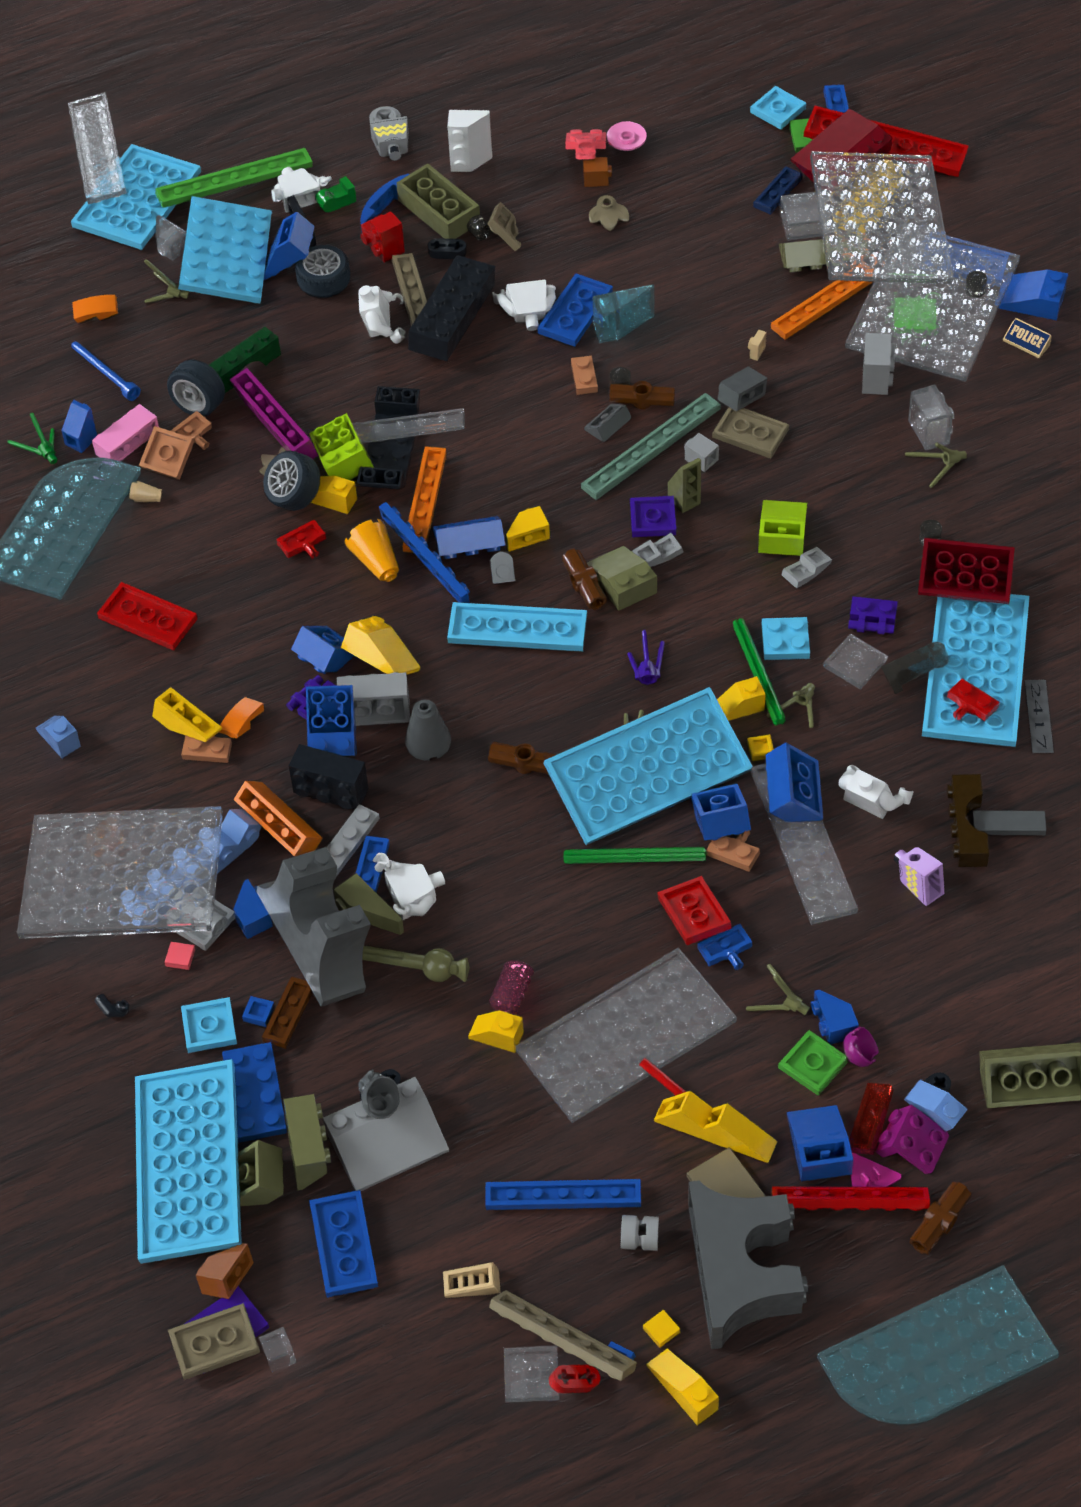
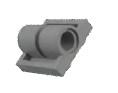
(221, 919)

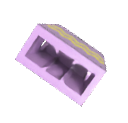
(921, 874)

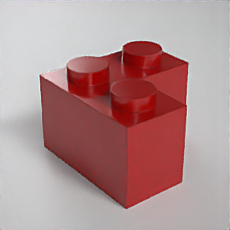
(384, 236)

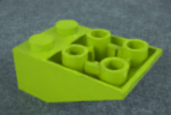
(340, 448)
(782, 527)

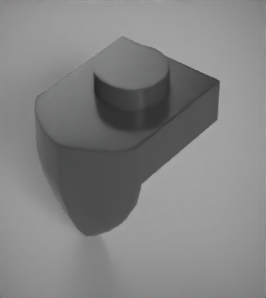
(502, 568)

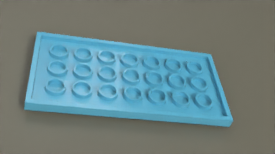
(987, 651)
(647, 765)
(187, 1162)

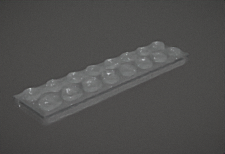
(97, 148)
(810, 862)

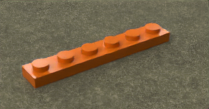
(816, 306)
(426, 492)

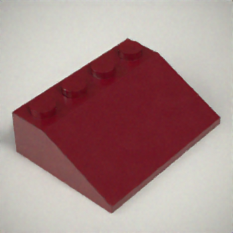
(847, 134)
(966, 571)

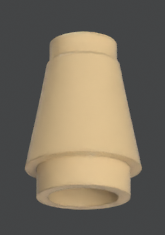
(144, 493)

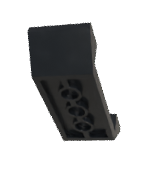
(392, 456)

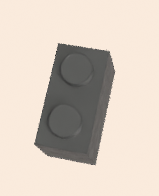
(742, 388)

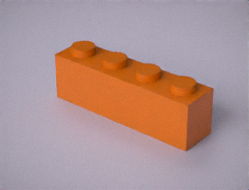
(277, 818)

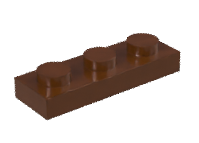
(287, 1013)

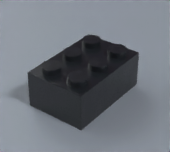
(328, 777)

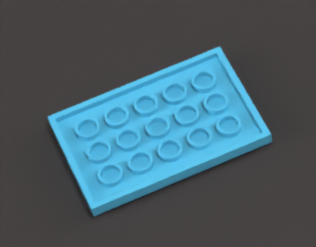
(132, 216)
(225, 250)

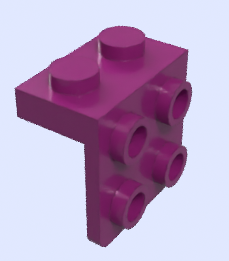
(914, 1138)

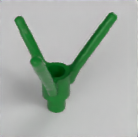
(45, 449)

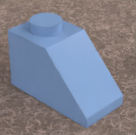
(59, 735)
(936, 1104)

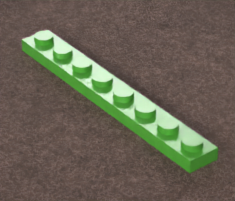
(232, 177)

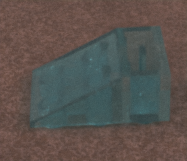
(622, 312)

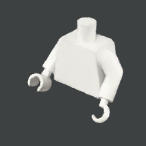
(300, 184)
(527, 301)
(376, 312)
(871, 793)
(409, 885)

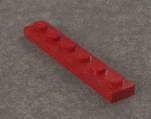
(856, 1197)

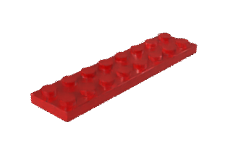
(945, 154)

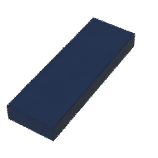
(780, 186)

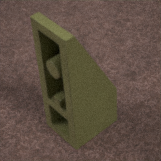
(686, 486)
(379, 913)

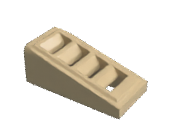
(472, 1289)

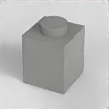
(702, 448)

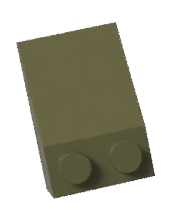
(624, 577)

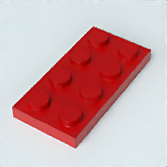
(147, 616)

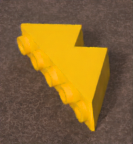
(716, 1125)

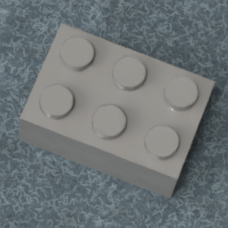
(379, 698)

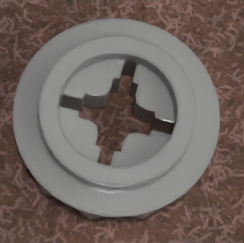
(384, 113)

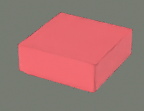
(179, 955)

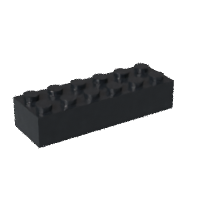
(451, 308)

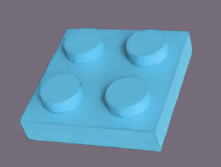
(778, 107)
(785, 638)
(208, 1025)

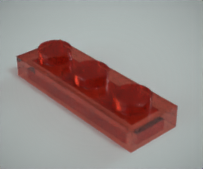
(870, 1118)

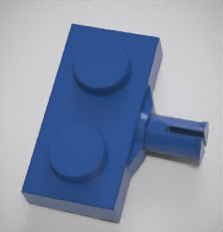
(725, 946)

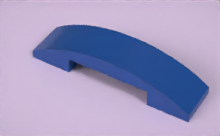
(380, 200)

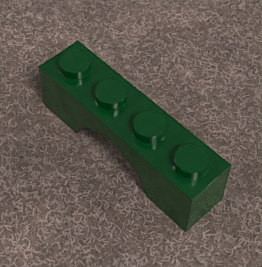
(260, 346)

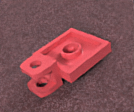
(586, 142)

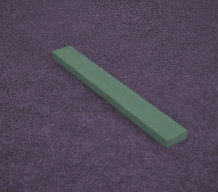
(650, 446)

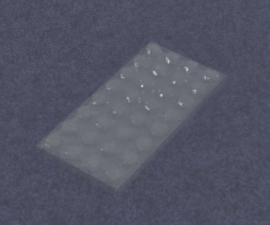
(600, 1045)

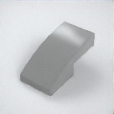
(660, 551)
(808, 567)

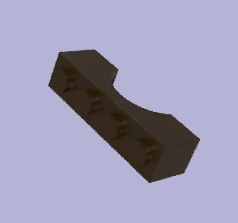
(971, 844)

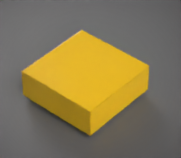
(759, 747)
(661, 1328)

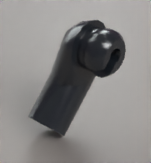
(119, 1009)

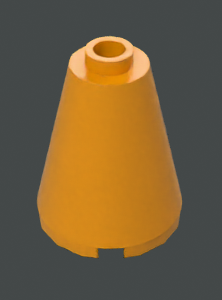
(373, 548)

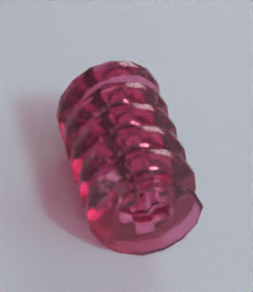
(511, 986)

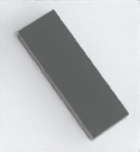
(1010, 822)

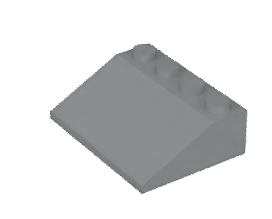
(385, 1147)

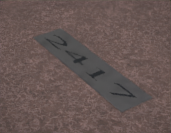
(1039, 716)

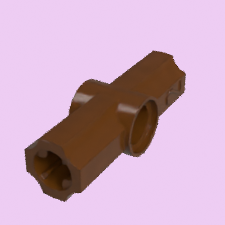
(642, 395)
(584, 579)
(514, 757)
(940, 1218)

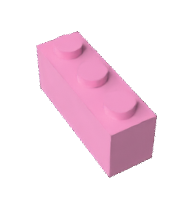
(125, 434)

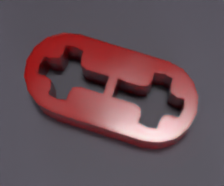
(574, 1384)

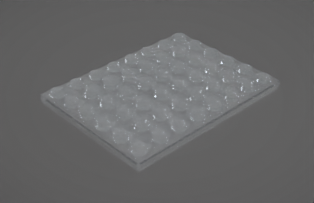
(881, 218)
(938, 323)
(121, 872)

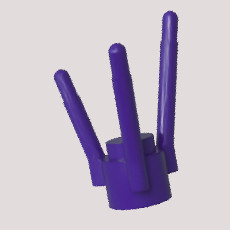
(647, 672)

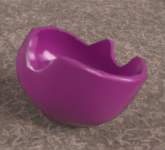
(860, 1047)

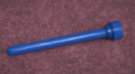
(129, 389)

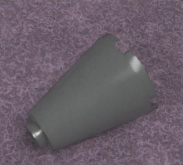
(427, 732)

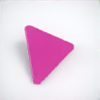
(871, 1174)

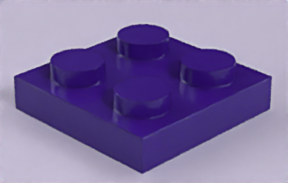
(652, 516)

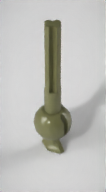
(436, 964)

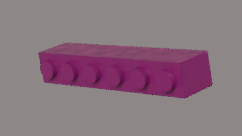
(272, 414)

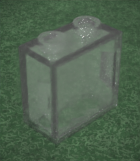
(800, 216)

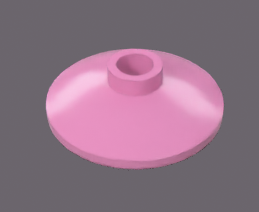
(626, 136)

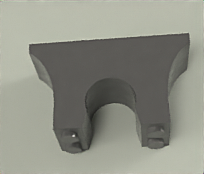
(318, 935)
(731, 1283)

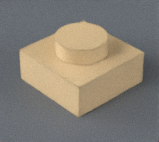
(757, 345)

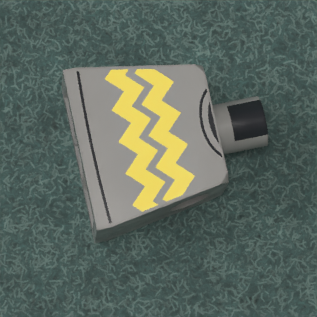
(390, 136)

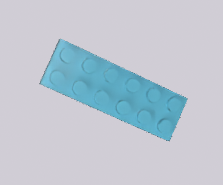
(517, 626)

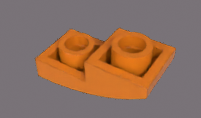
(96, 306)
(239, 717)

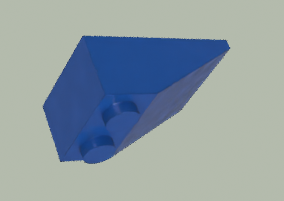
(1036, 293)

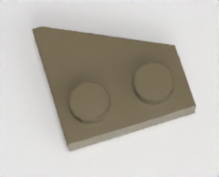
(504, 224)

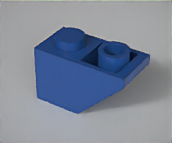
(79, 427)
(251, 912)
(835, 1016)

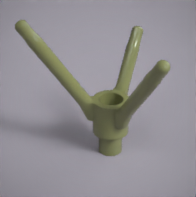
(172, 290)
(949, 457)
(803, 697)
(791, 1002)

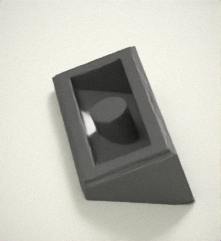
(608, 421)

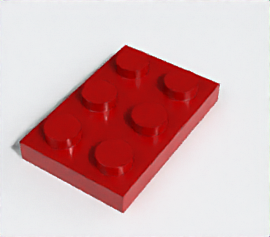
(694, 910)

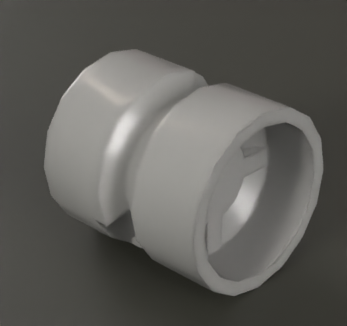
(630, 1232)

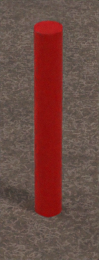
(661, 1077)

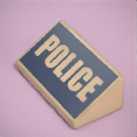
(1027, 338)

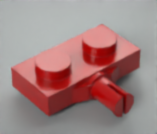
(302, 540)
(972, 701)

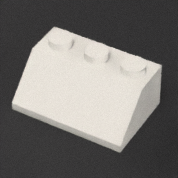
(469, 139)

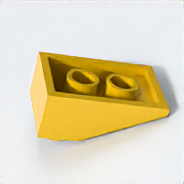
(379, 646)

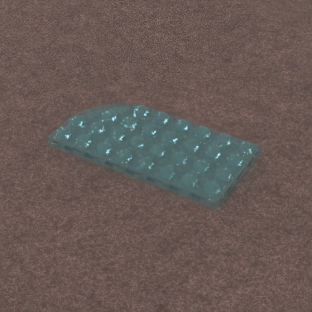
(63, 523)
(940, 1352)

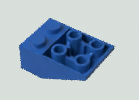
(289, 244)
(331, 719)
(820, 1143)

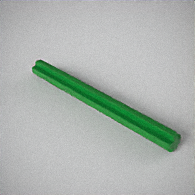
(758, 670)
(634, 855)

